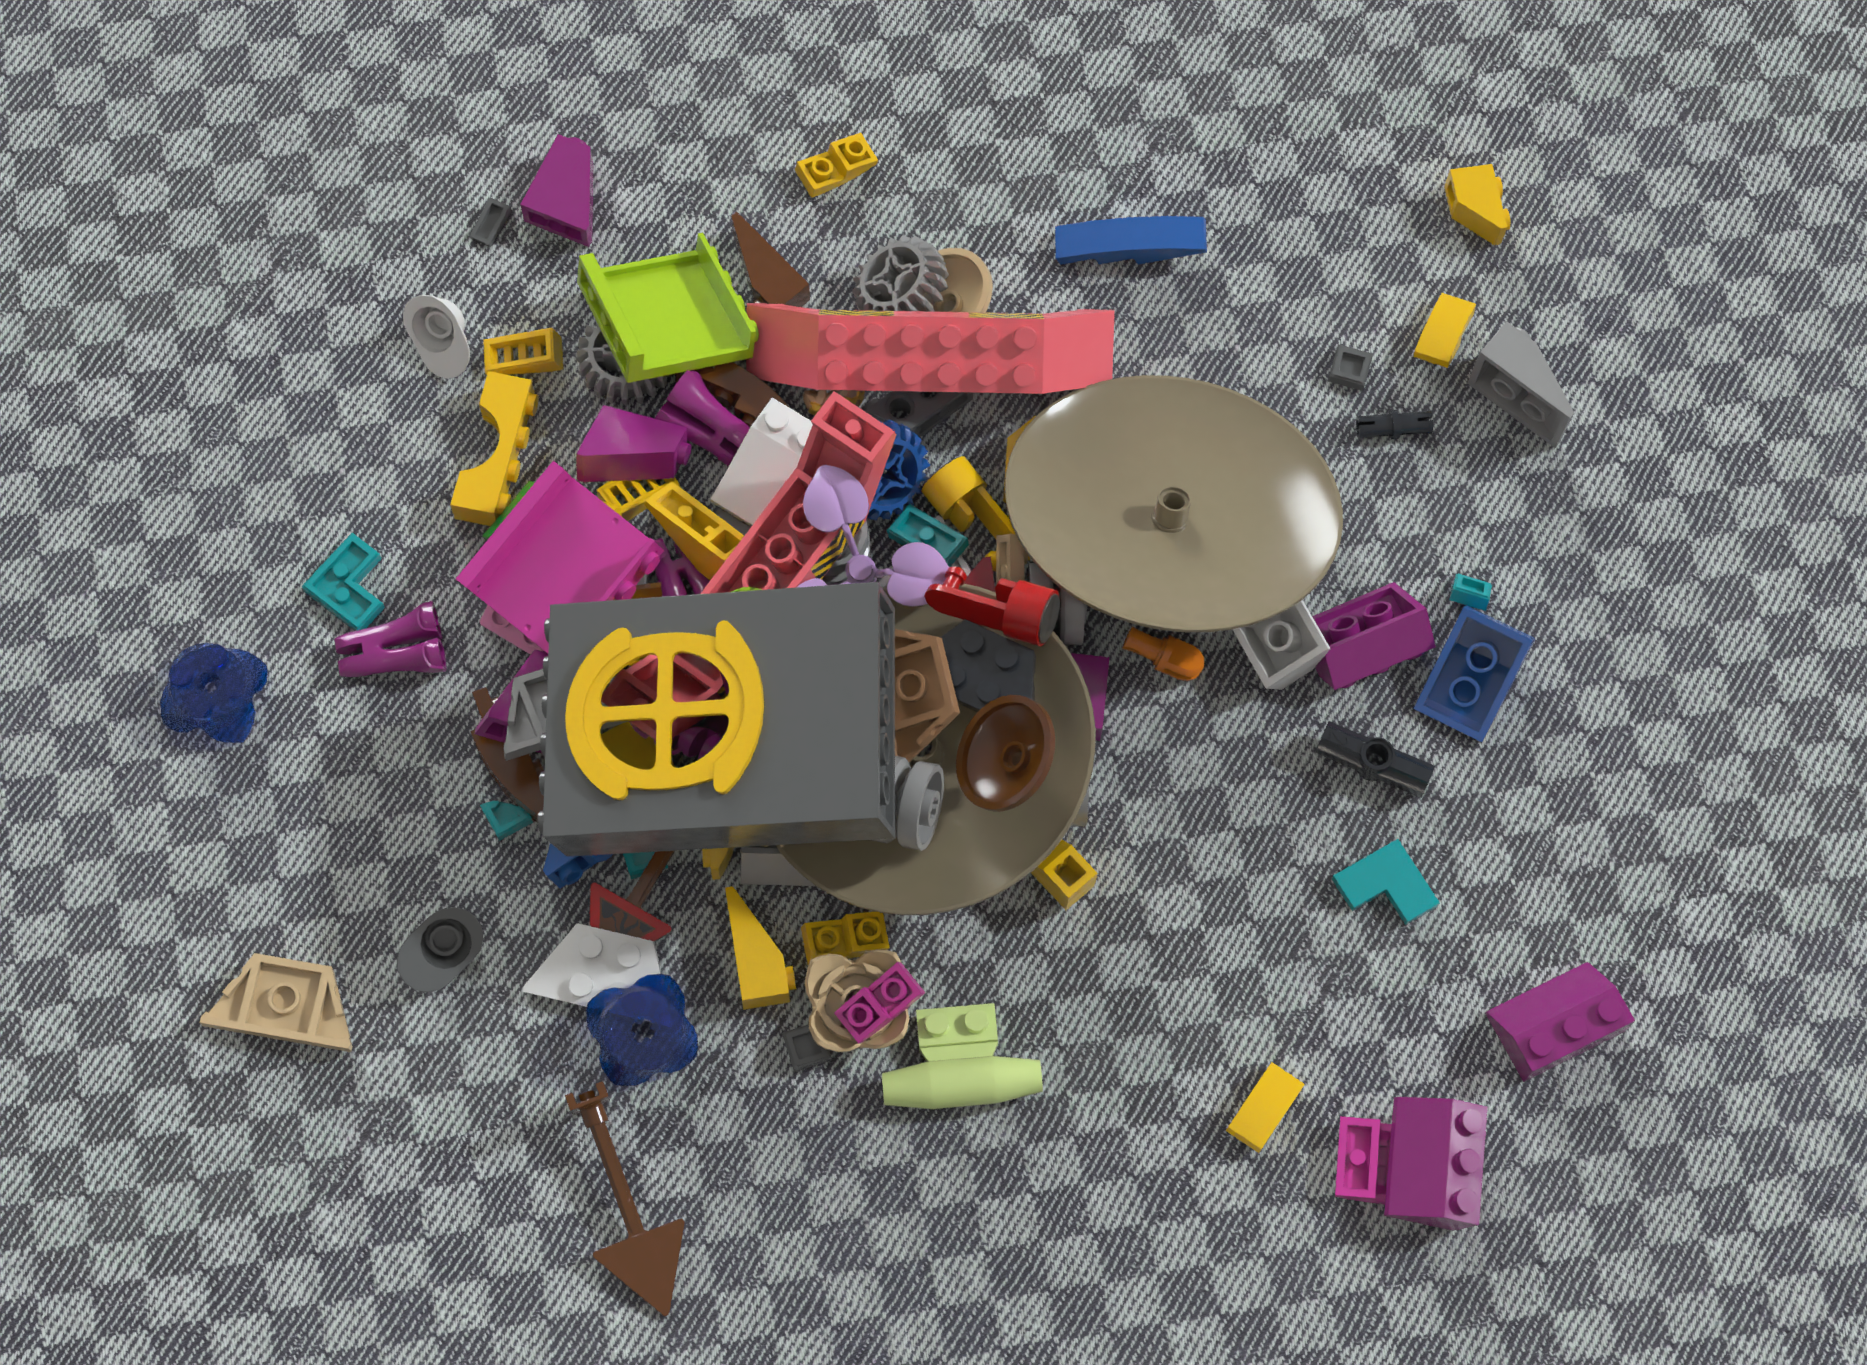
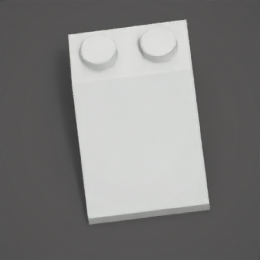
(762, 462)

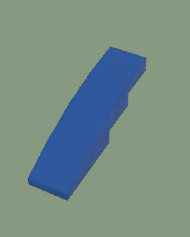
(1131, 238)

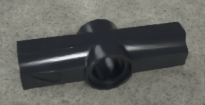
(1398, 768)

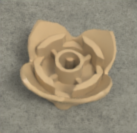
(831, 983)

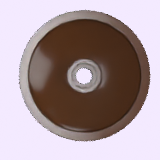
(1005, 753)

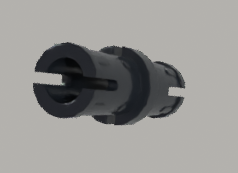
(1394, 424)

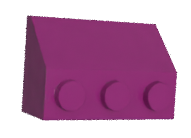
(1372, 635)
(1559, 1020)
(1436, 1162)

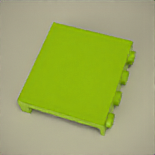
(668, 312)

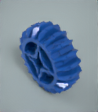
(903, 474)

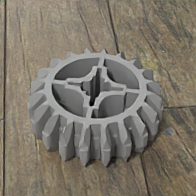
(904, 274)
(596, 354)

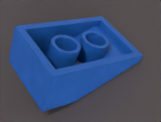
(1474, 673)

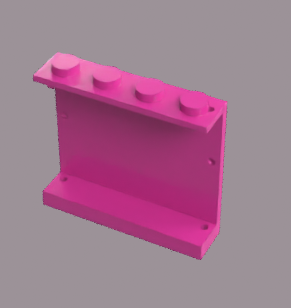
(558, 550)

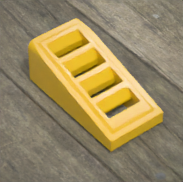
(538, 364)
(633, 506)

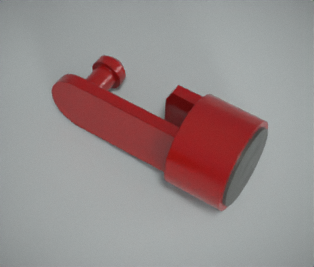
(1020, 607)

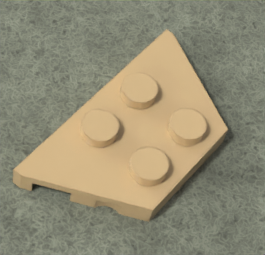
(284, 1003)

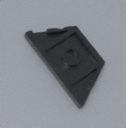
(987, 665)

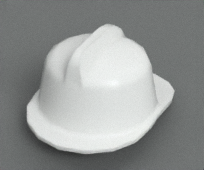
(438, 334)

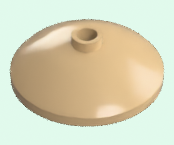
(967, 283)

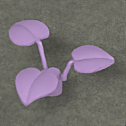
(840, 500)

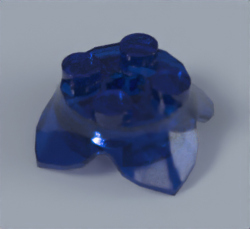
(227, 711)
(610, 1023)

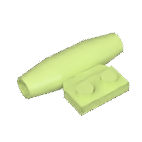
(960, 1063)

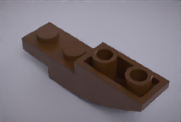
(737, 388)
(515, 777)

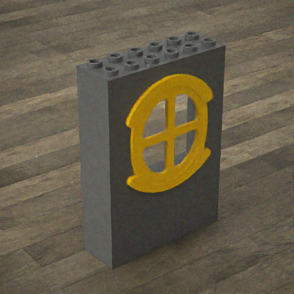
(803, 738)

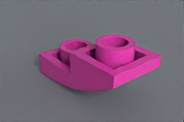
(879, 1003)

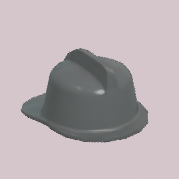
(439, 949)

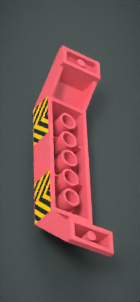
(931, 349)
(774, 553)

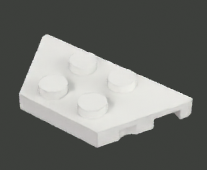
(591, 962)

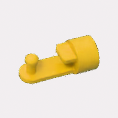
(957, 490)

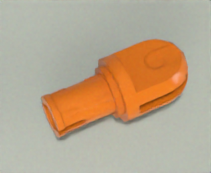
(1168, 655)

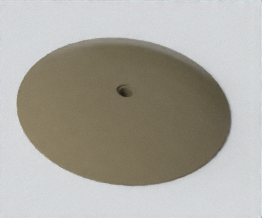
(1173, 503)
(972, 848)

